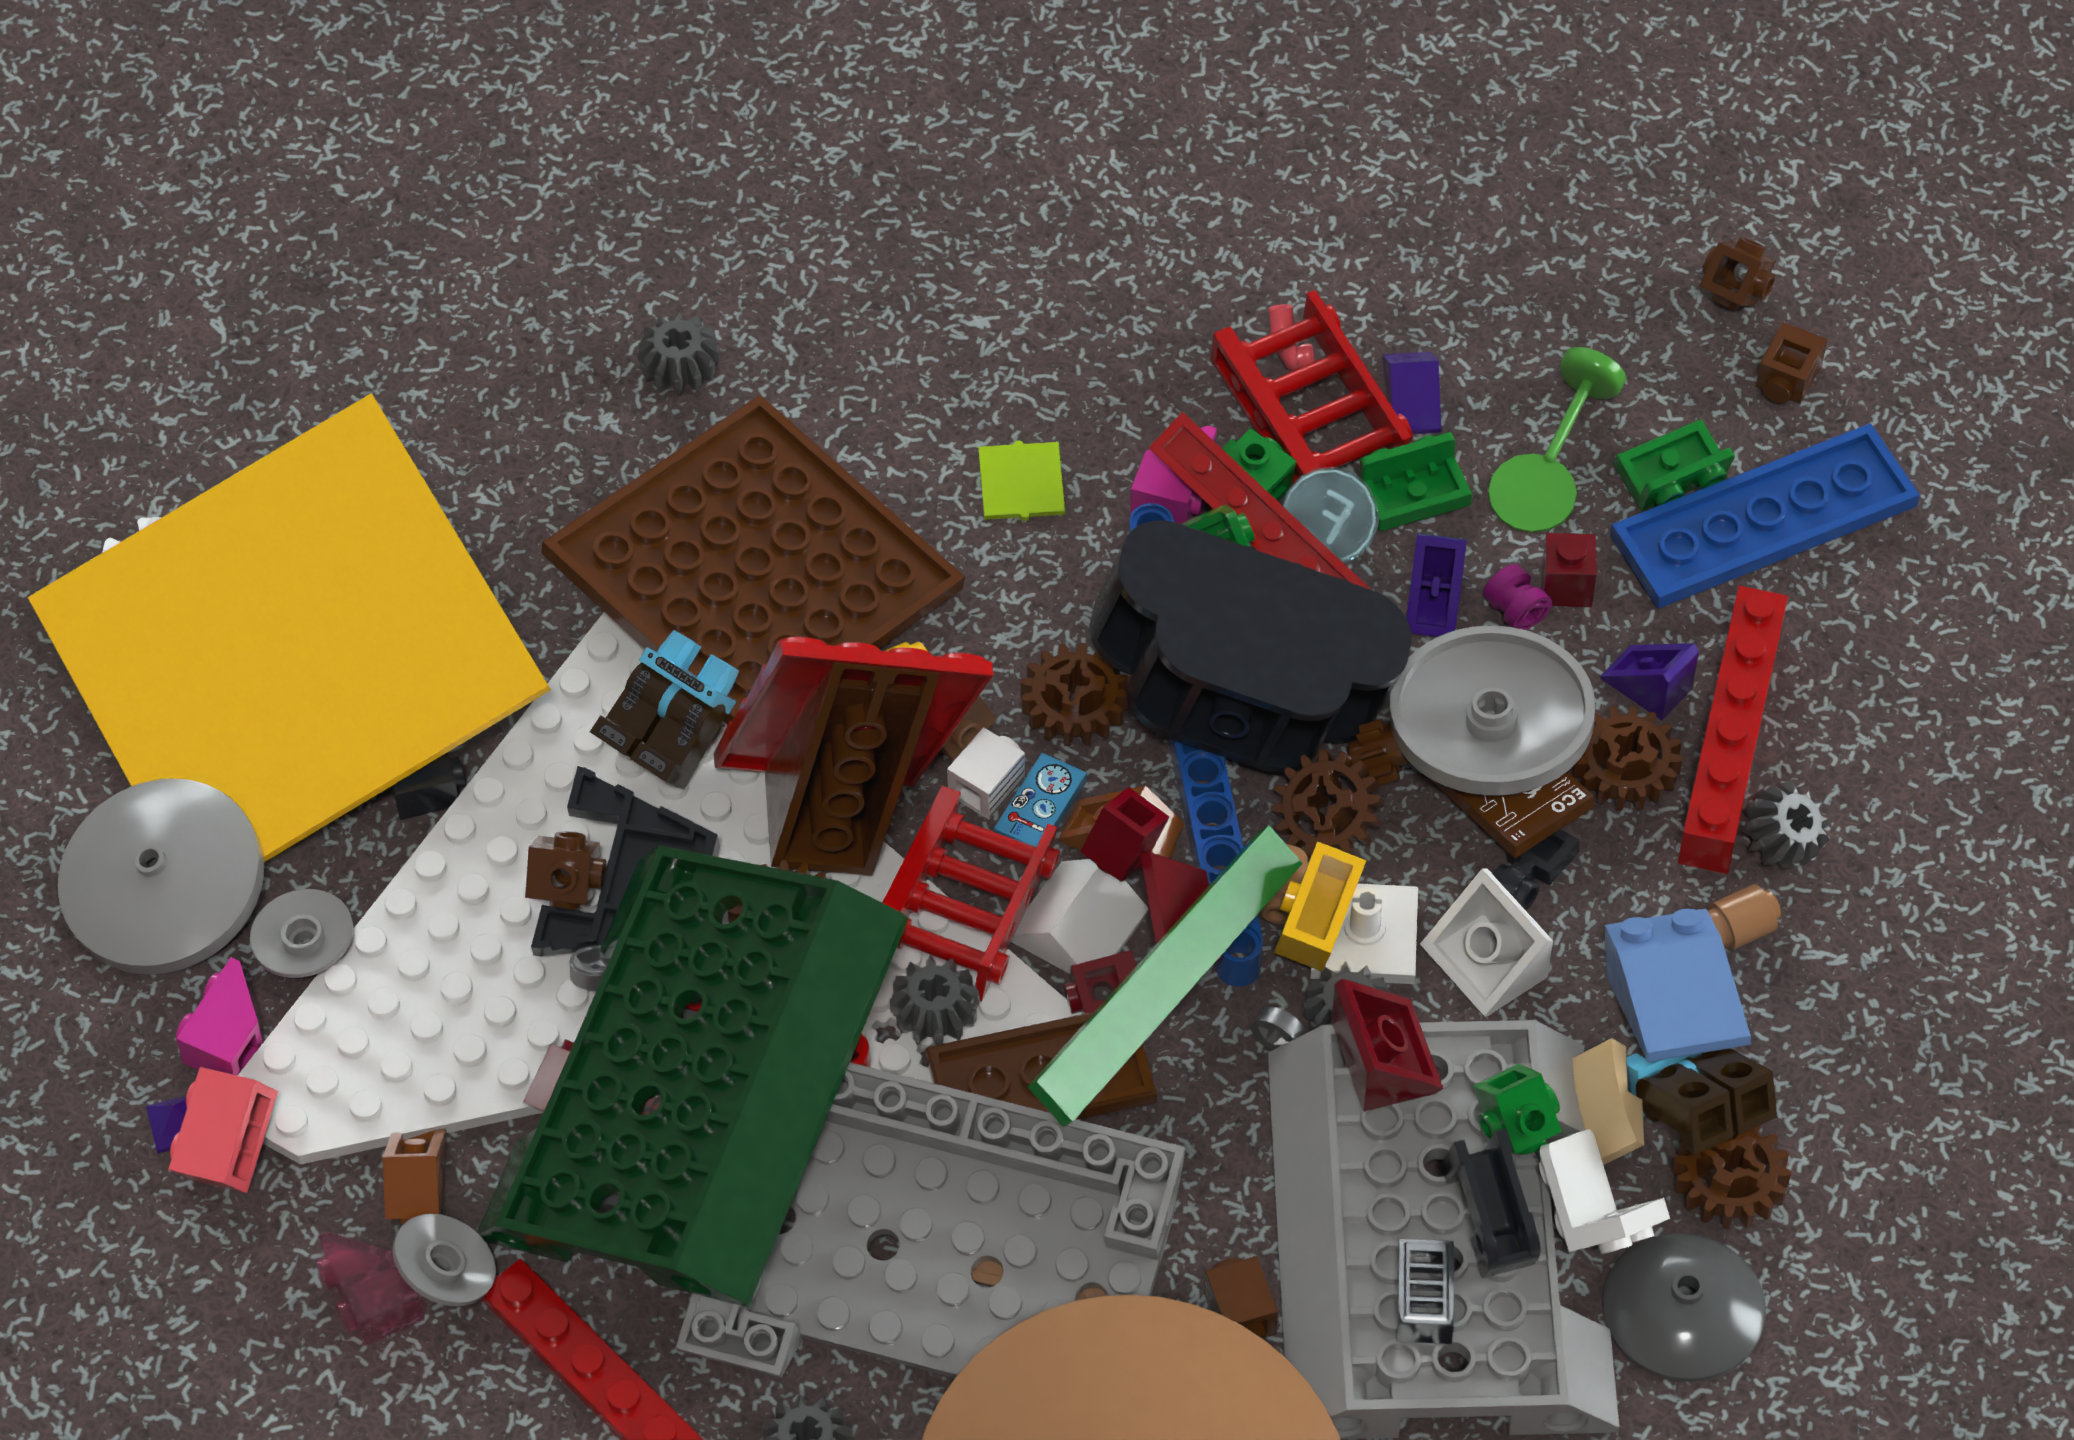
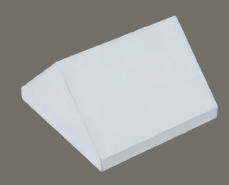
(1080, 916)
(1489, 945)

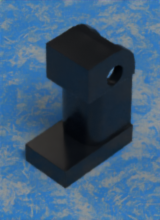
(1504, 1227)

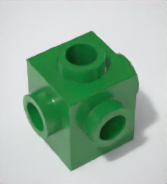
(1263, 461)
(1521, 1105)

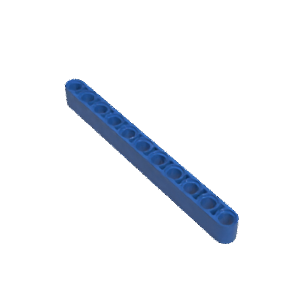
(1210, 804)

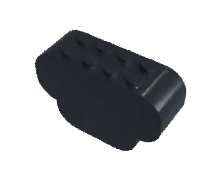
(1244, 646)

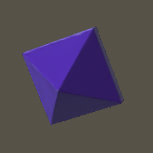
(166, 1121)

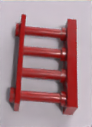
(1261, 396)
(929, 859)

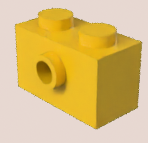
(1318, 906)

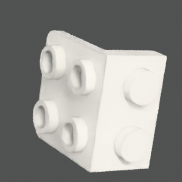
(1585, 1201)

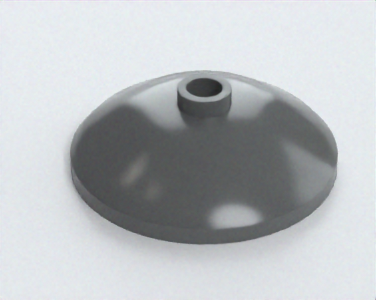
(1677, 1332)

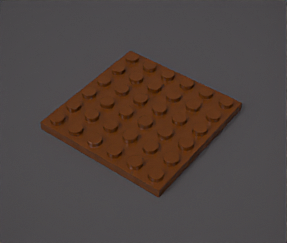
(751, 545)

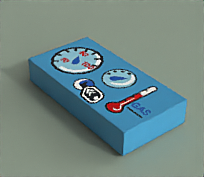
(1041, 800)

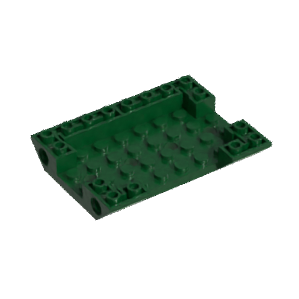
(736, 1082)

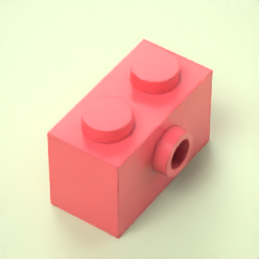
(222, 1129)

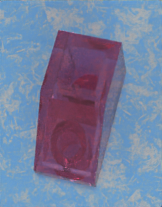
(370, 1287)

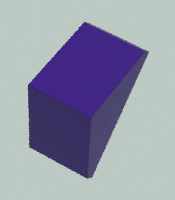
(1414, 389)
(1436, 584)
(1654, 675)

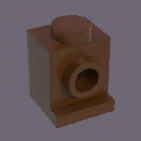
(1788, 374)

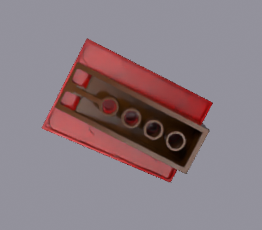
(842, 739)

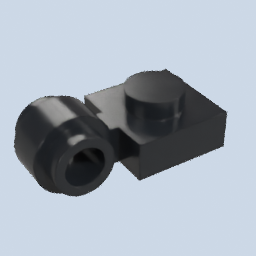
(1542, 862)

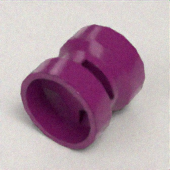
(1516, 597)

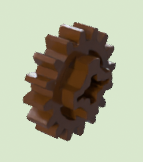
(1095, 705)
(1629, 753)
(1325, 785)
(1736, 1193)

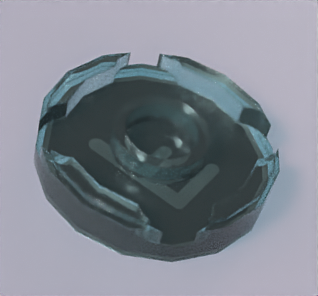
(1335, 510)

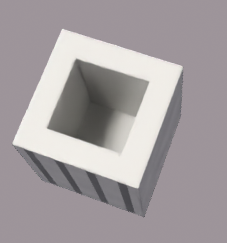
(987, 772)

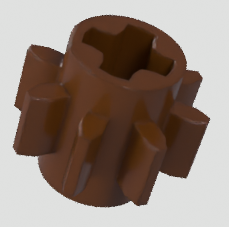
(1378, 751)

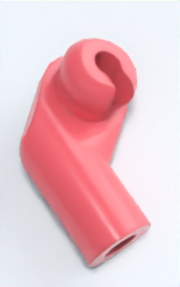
(1296, 355)

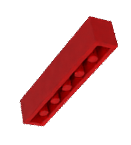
(1732, 730)

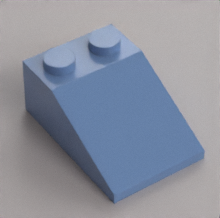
(1675, 984)

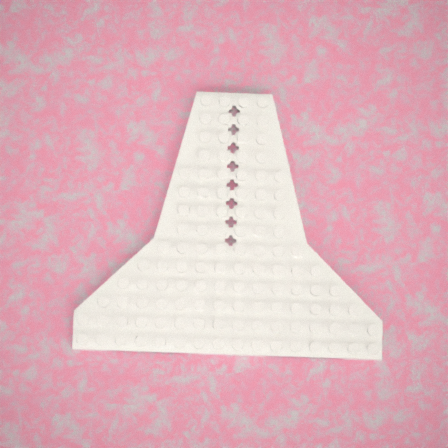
(439, 994)

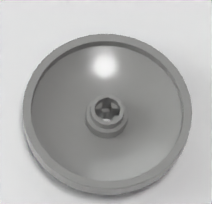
(1492, 710)
(161, 876)

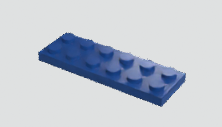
(1764, 515)

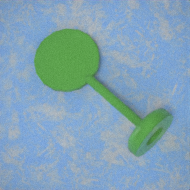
(1535, 489)

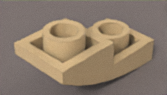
(1605, 1102)

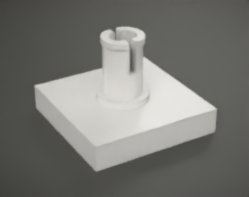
(1378, 934)

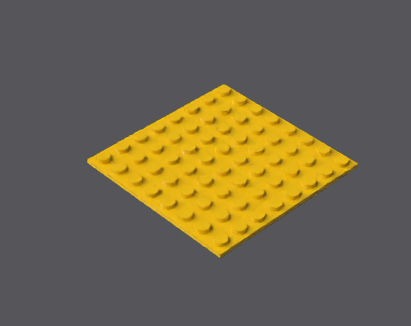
(293, 633)

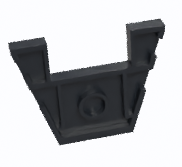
(638, 832)

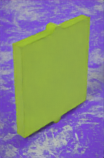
(1021, 480)

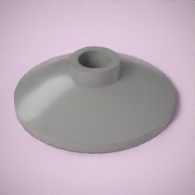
(299, 917)
(444, 1260)

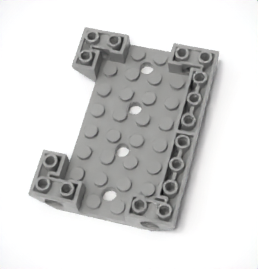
(1360, 1184)
(957, 1188)

